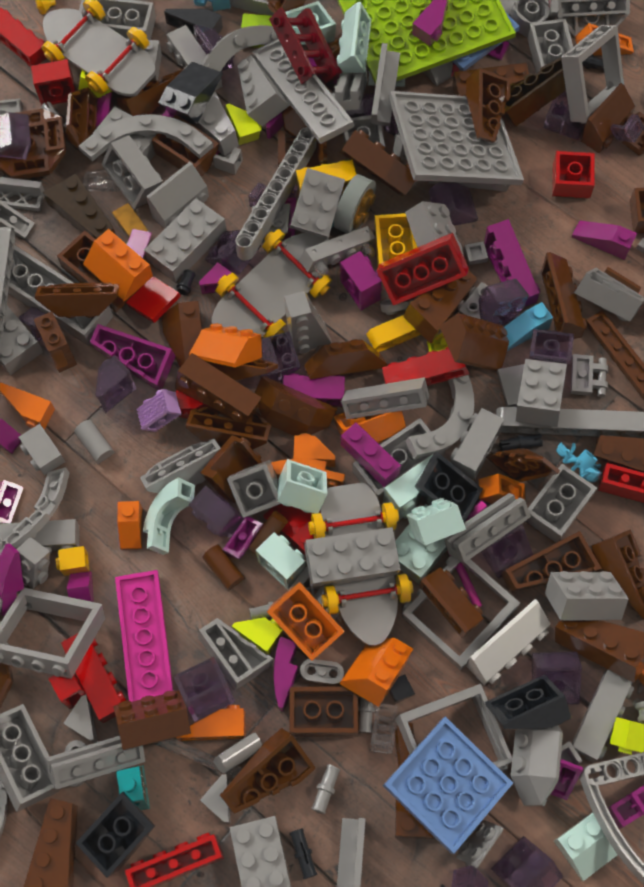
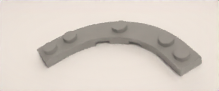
(236, 41)
(146, 125)
(458, 421)
(44, 509)

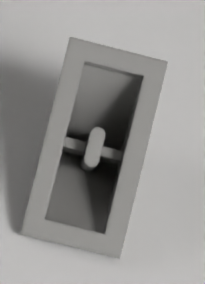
(82, 719)
(215, 802)

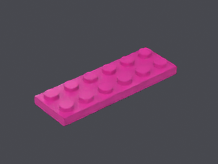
(143, 635)

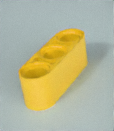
(391, 333)

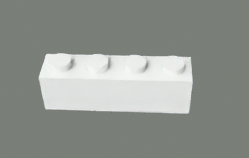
(509, 643)

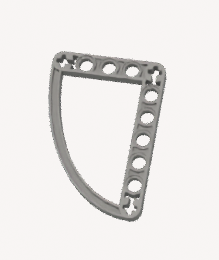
(601, 811)

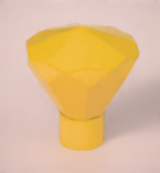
(44, 5)

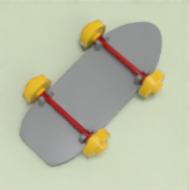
(98, 50)
(259, 297)
(365, 605)

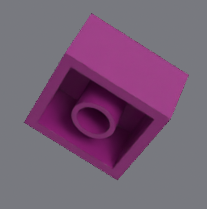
(360, 280)

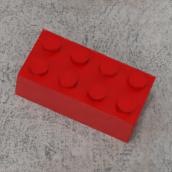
(423, 269)

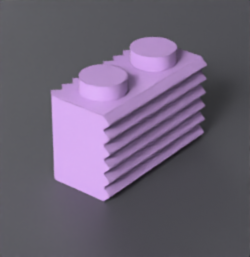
(158, 410)

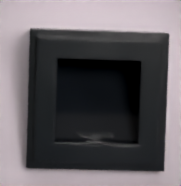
(401, 689)

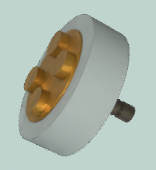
(355, 204)

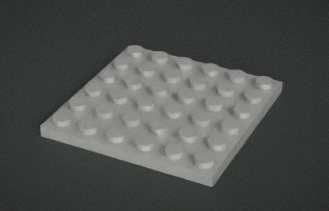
(444, 144)

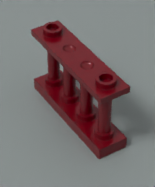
(315, 41)

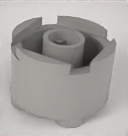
(529, 12)

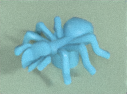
(585, 462)

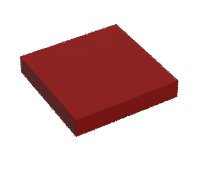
(153, 299)

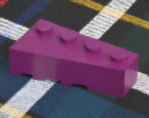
(509, 259)
(141, 357)

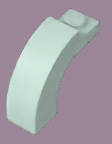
(162, 512)

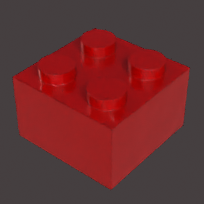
(53, 81)
(573, 174)

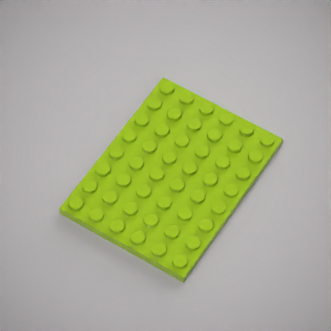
(466, 29)

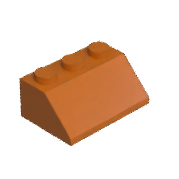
(117, 263)
(227, 345)
(377, 426)
(305, 621)
(377, 669)

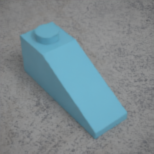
(522, 327)

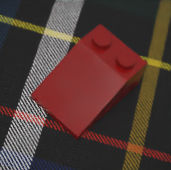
(297, 528)

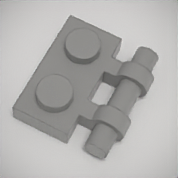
(582, 375)

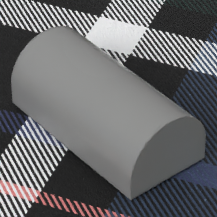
(93, 441)
(238, 753)

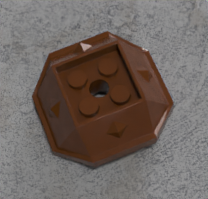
(46, 147)

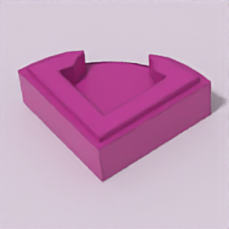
(478, 508)

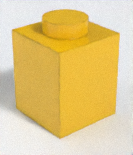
(72, 560)

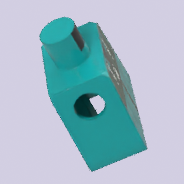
(134, 784)

